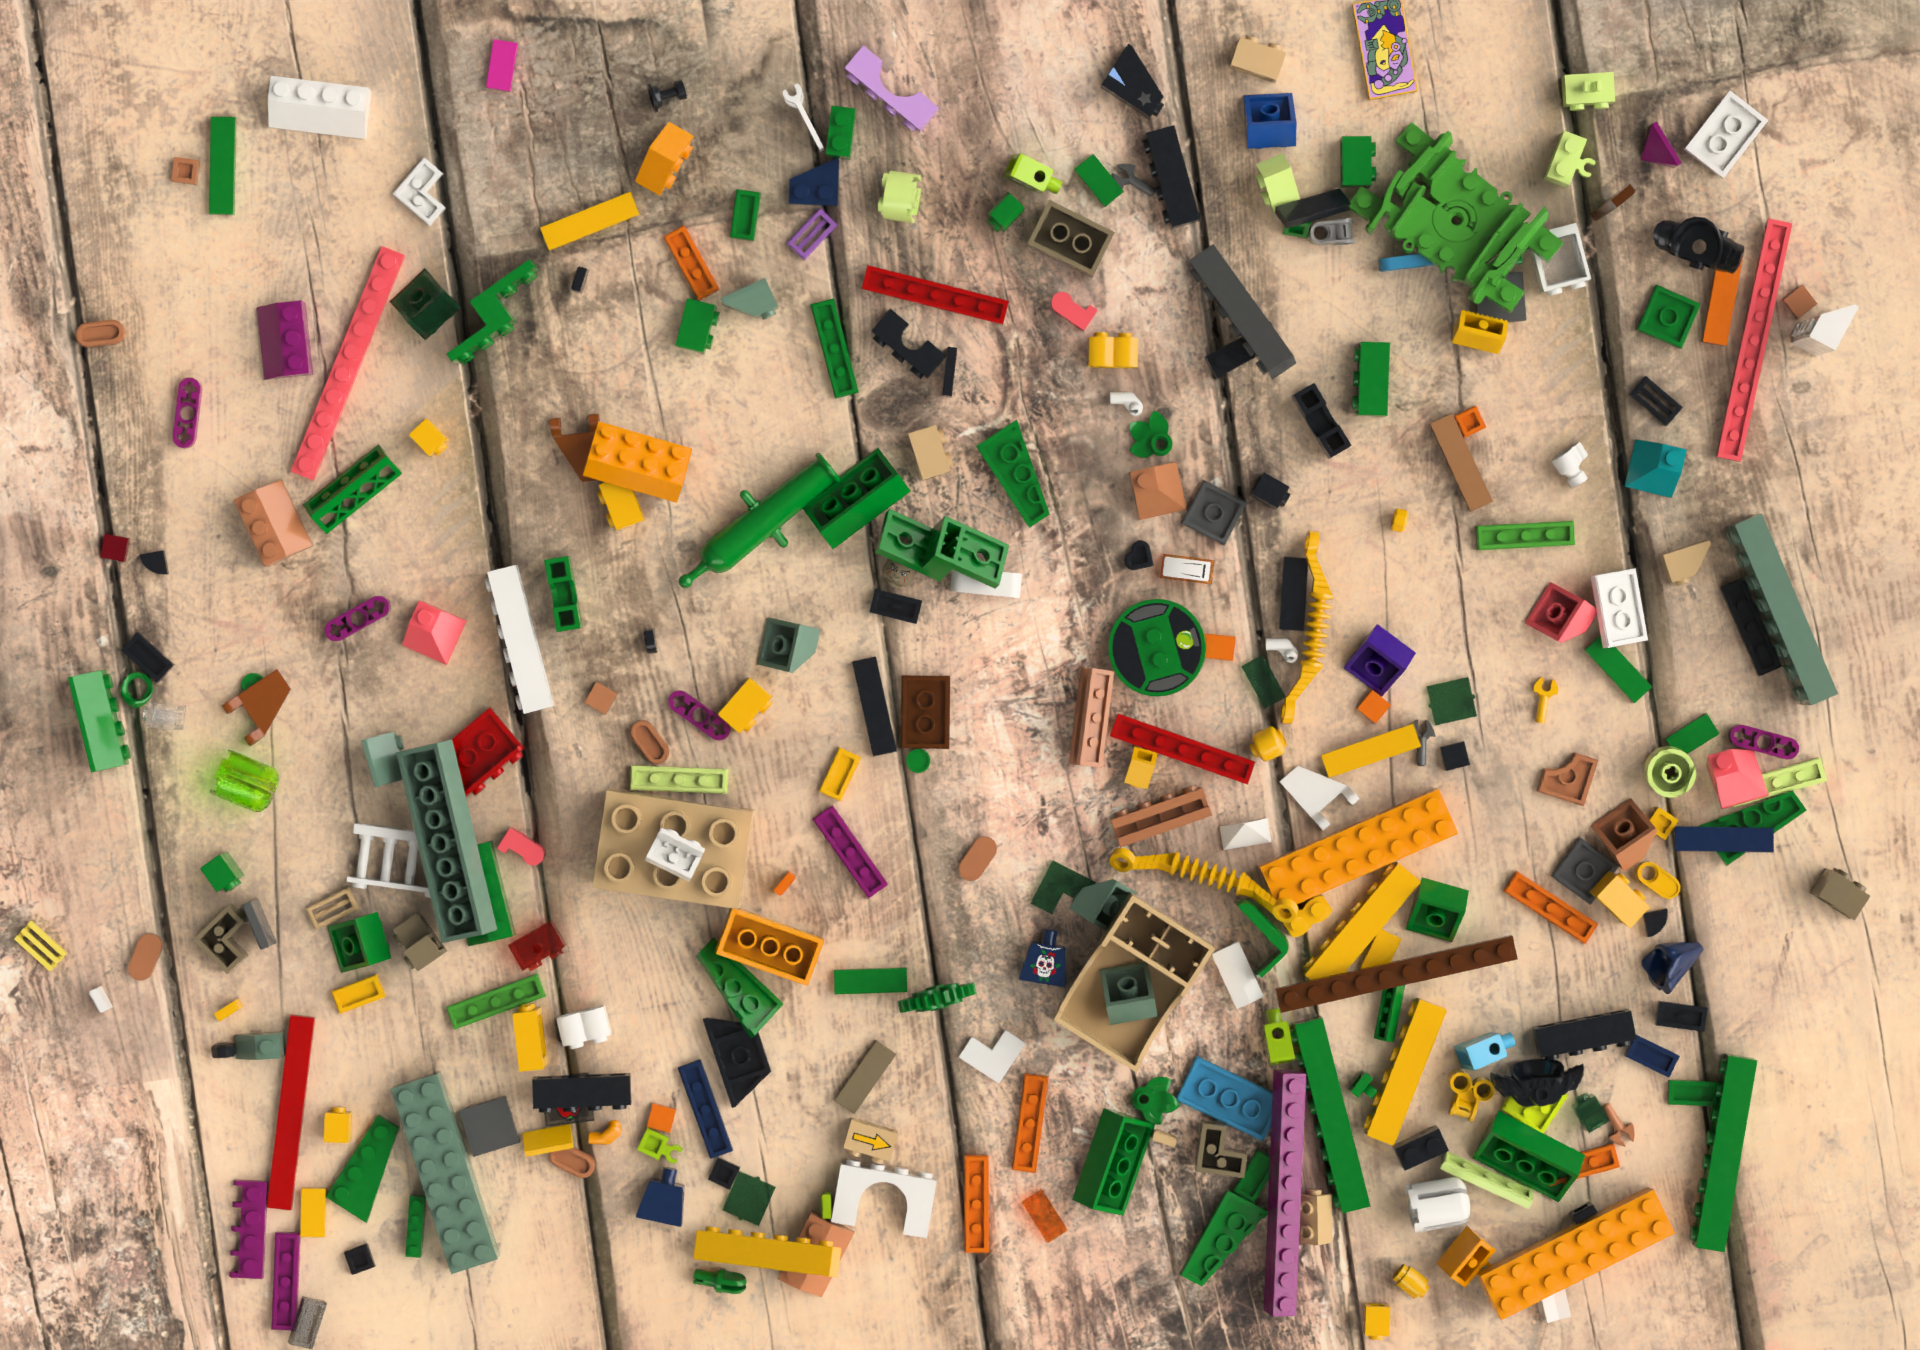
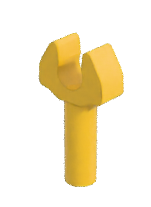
(1543, 698)

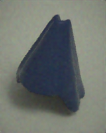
(1670, 963)

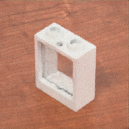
(1566, 267)

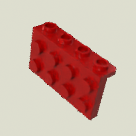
(484, 750)

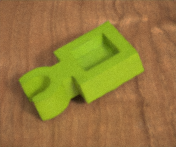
(656, 1144)

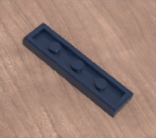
(1724, 839)
(705, 1108)

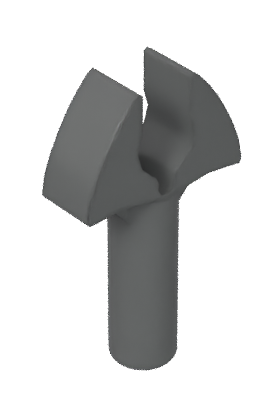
(1133, 180)
(1421, 751)

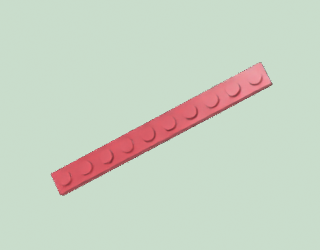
(1754, 340)
(348, 363)

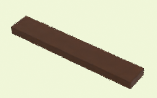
(1612, 202)

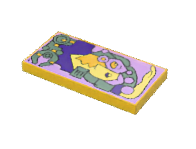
(1384, 48)

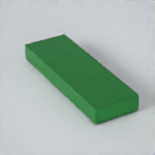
(1618, 670)
(870, 980)

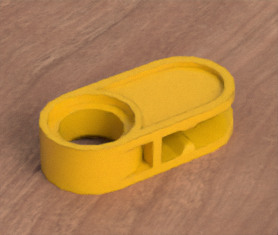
(1661, 883)

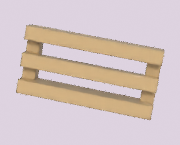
(351, 898)

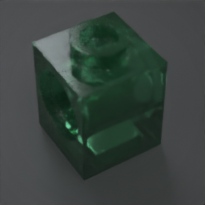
(1589, 1112)

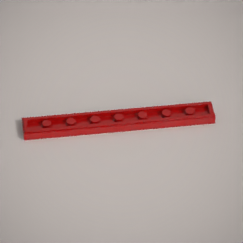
(291, 1112)

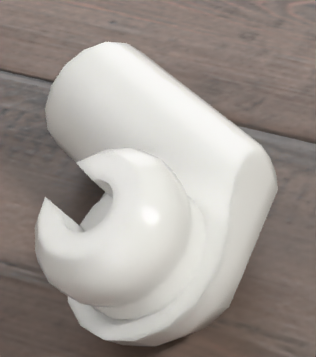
(1129, 400)
(1284, 646)

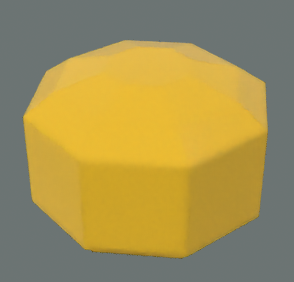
(1399, 520)

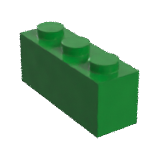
(1371, 379)

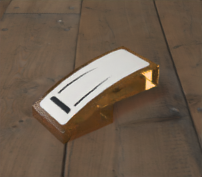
(1187, 569)

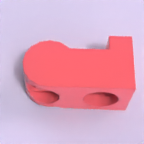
(1072, 312)
(523, 845)

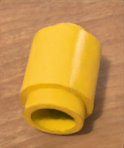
(1411, 1281)

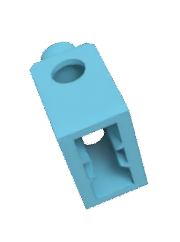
(1476, 1053)

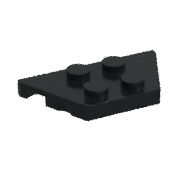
(739, 1057)

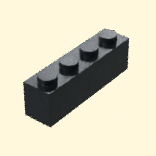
(1172, 177)
(1584, 1033)
(581, 1091)

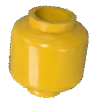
(1268, 743)

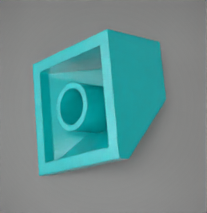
(1655, 468)

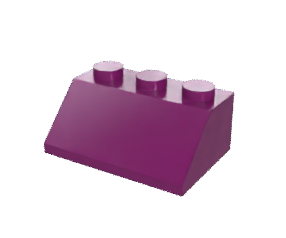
(284, 340)

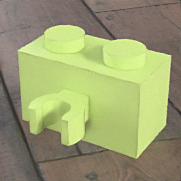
(1588, 90)
(1567, 160)
(1277, 182)

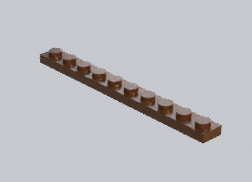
(1396, 973)

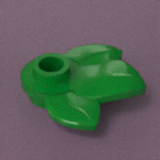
(1147, 434)
(1158, 1102)

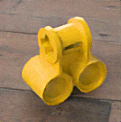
(1467, 1095)

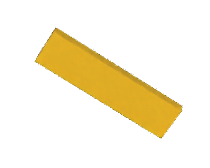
(589, 221)
(1371, 750)

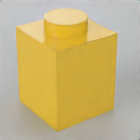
(429, 438)
(1140, 768)
(338, 1125)
(1376, 1320)

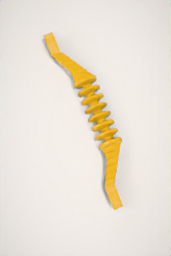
(1320, 592)
(1171, 862)

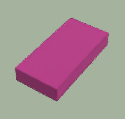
(502, 65)

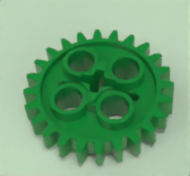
(936, 997)

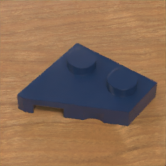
(816, 186)

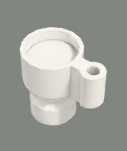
(1568, 464)

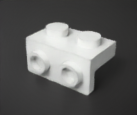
(675, 854)

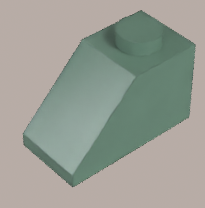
(260, 1045)

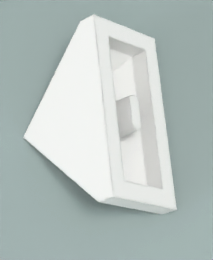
(1245, 834)

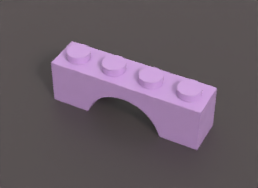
(914, 109)

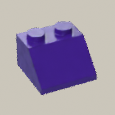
(1379, 660)

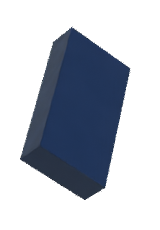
(1652, 1056)

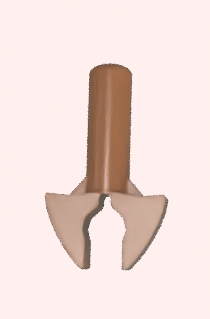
(1617, 1125)

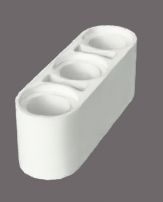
(1009, 585)

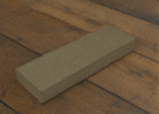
(865, 1077)

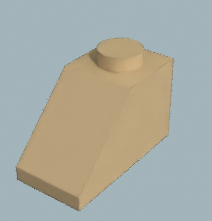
(1684, 562)

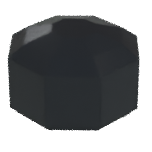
(223, 1050)

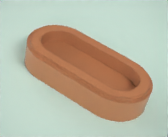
(100, 333)
(649, 742)
(977, 858)
(145, 956)
(573, 1161)

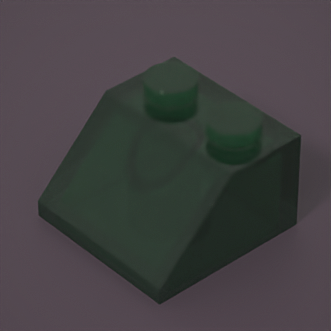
(425, 304)

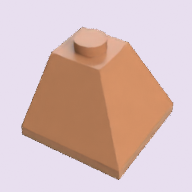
(1157, 490)
(1626, 834)

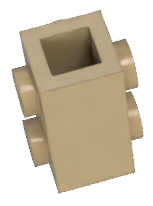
(1315, 1218)

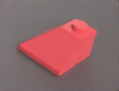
(1561, 614)
(433, 632)
(1736, 777)

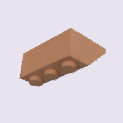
(273, 523)
(818, 1229)

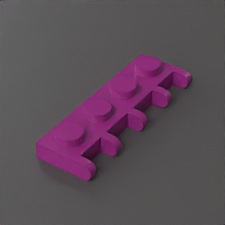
(252, 1229)

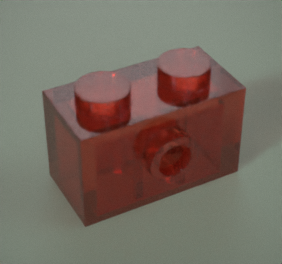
(538, 945)

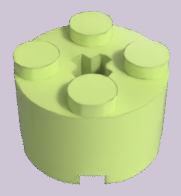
(900, 196)
(1662, 759)

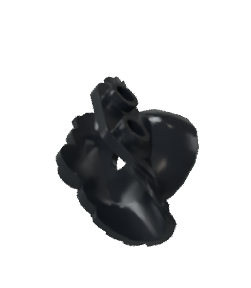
(1678, 240)
(1537, 1081)

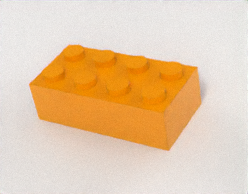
(637, 462)
(769, 945)

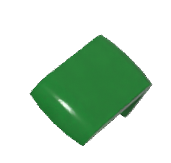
(1269, 931)

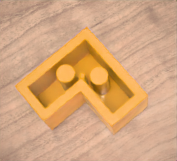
(664, 159)

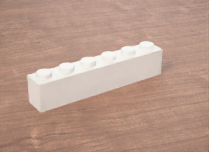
(520, 639)

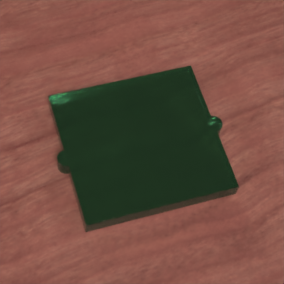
(1451, 701)
(749, 1198)

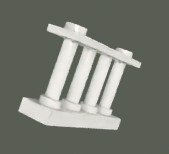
(390, 837)

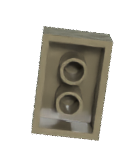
(1070, 239)

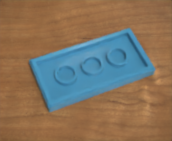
(1227, 1098)

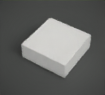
(100, 999)

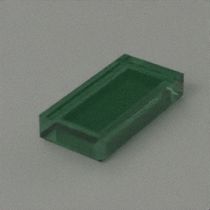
(1263, 681)

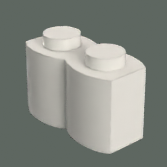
(584, 1026)

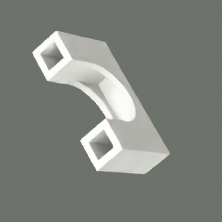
(917, 1189)

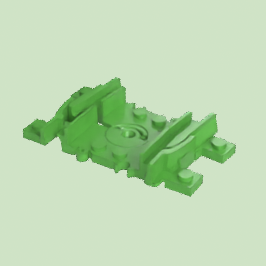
(1485, 218)

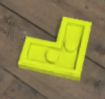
(1534, 1116)

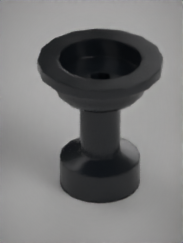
(657, 96)

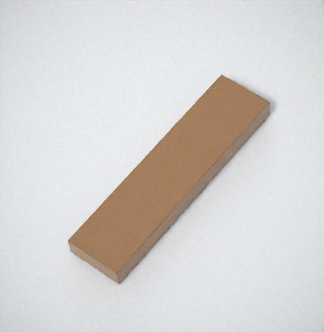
(1461, 462)

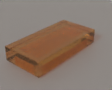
(1044, 1215)

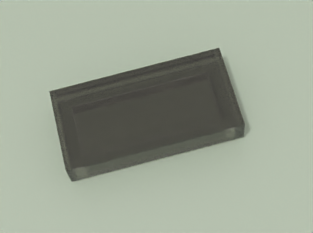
(307, 1322)

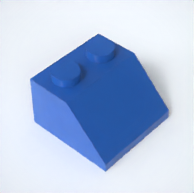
(1270, 120)

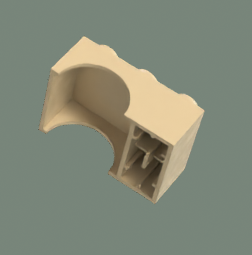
(631, 827)
(1132, 937)

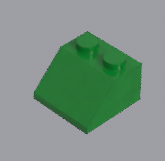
(1437, 909)
(359, 942)

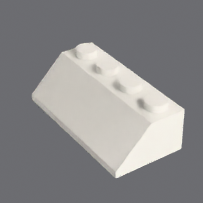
(318, 107)
(1823, 332)

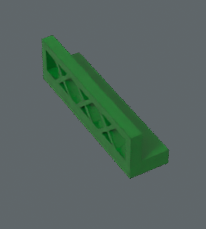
(363, 471)

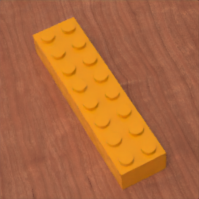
(1359, 848)
(1575, 1253)

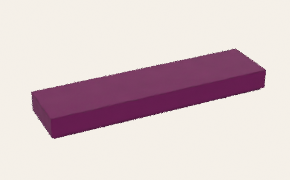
(850, 851)
(285, 1280)

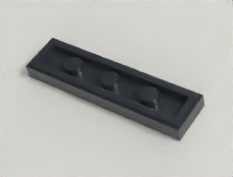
(1750, 627)
(874, 706)

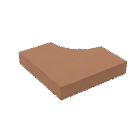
(1569, 781)

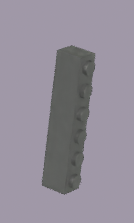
(1242, 311)

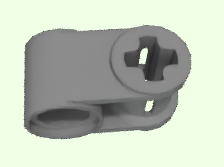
(1336, 232)

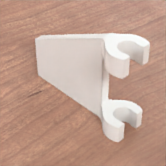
(796, 102)
(1315, 792)

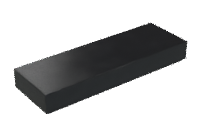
(1312, 208)
(1293, 594)

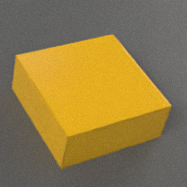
(1663, 822)
(228, 1010)

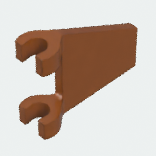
(577, 445)
(262, 703)

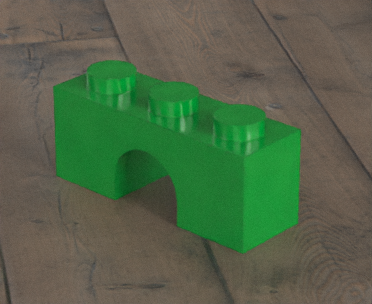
(564, 594)

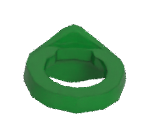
(126, 695)

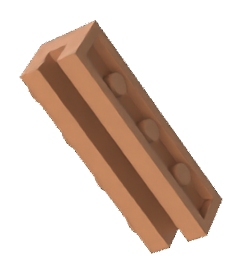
(1091, 717)
(1161, 816)

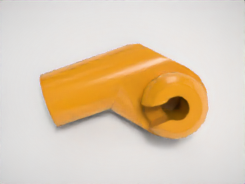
(608, 1136)

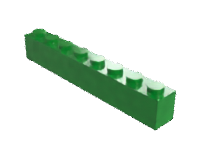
(1331, 1115)
(1724, 1152)

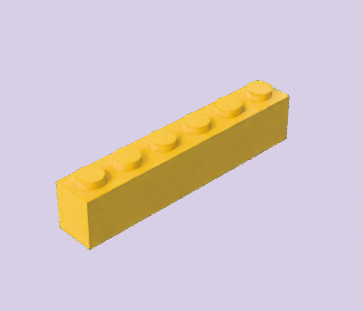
(1364, 923)
(1405, 1071)
(767, 1253)

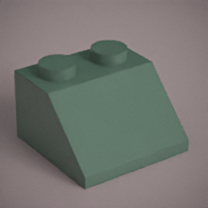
(382, 757)
(1128, 993)

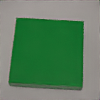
(1668, 316)

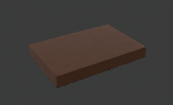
(925, 712)

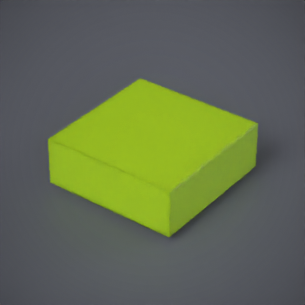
(826, 1205)

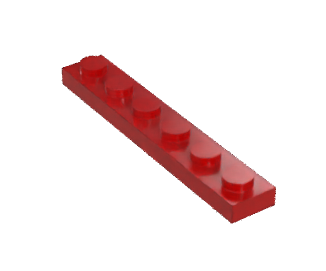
(935, 295)
(1182, 748)

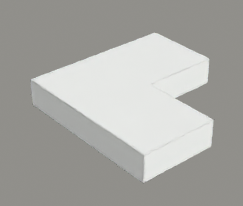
(415, 195)
(993, 1061)

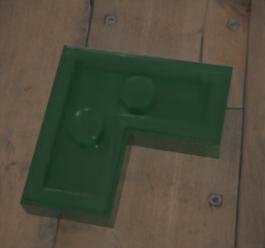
(1055, 882)

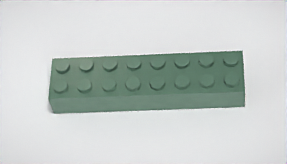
(1781, 610)
(446, 841)
(445, 1172)

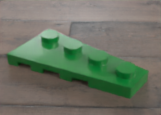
(1013, 468)
(1768, 814)
(740, 988)
(362, 1175)
(1226, 1228)

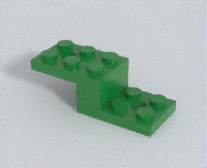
(494, 313)
(942, 548)

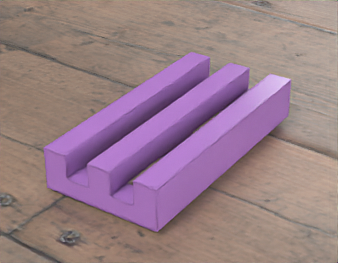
(798, 249)

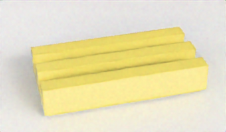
(25, 932)

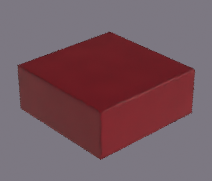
(115, 547)

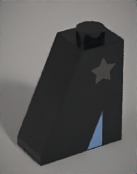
(1133, 84)

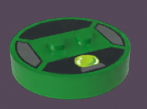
(1157, 647)

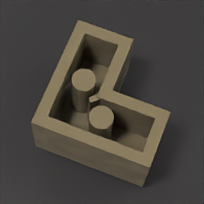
(1840, 893)
(218, 941)
(420, 942)
(1212, 1155)

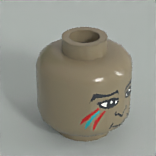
(897, 574)

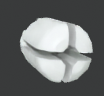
(1438, 1204)

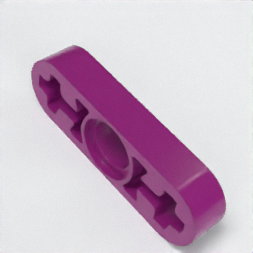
(179, 406)
(345, 632)
(680, 710)
(1778, 752)

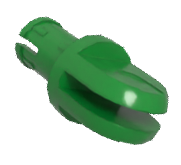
(722, 1281)

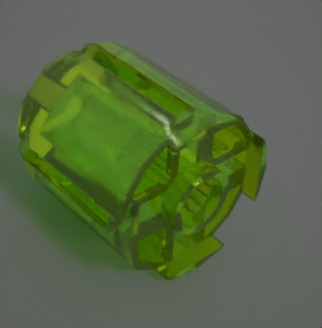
(246, 782)

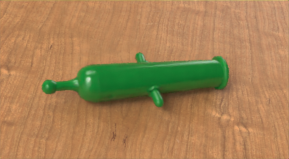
(762, 519)

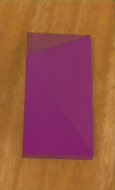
(1658, 148)

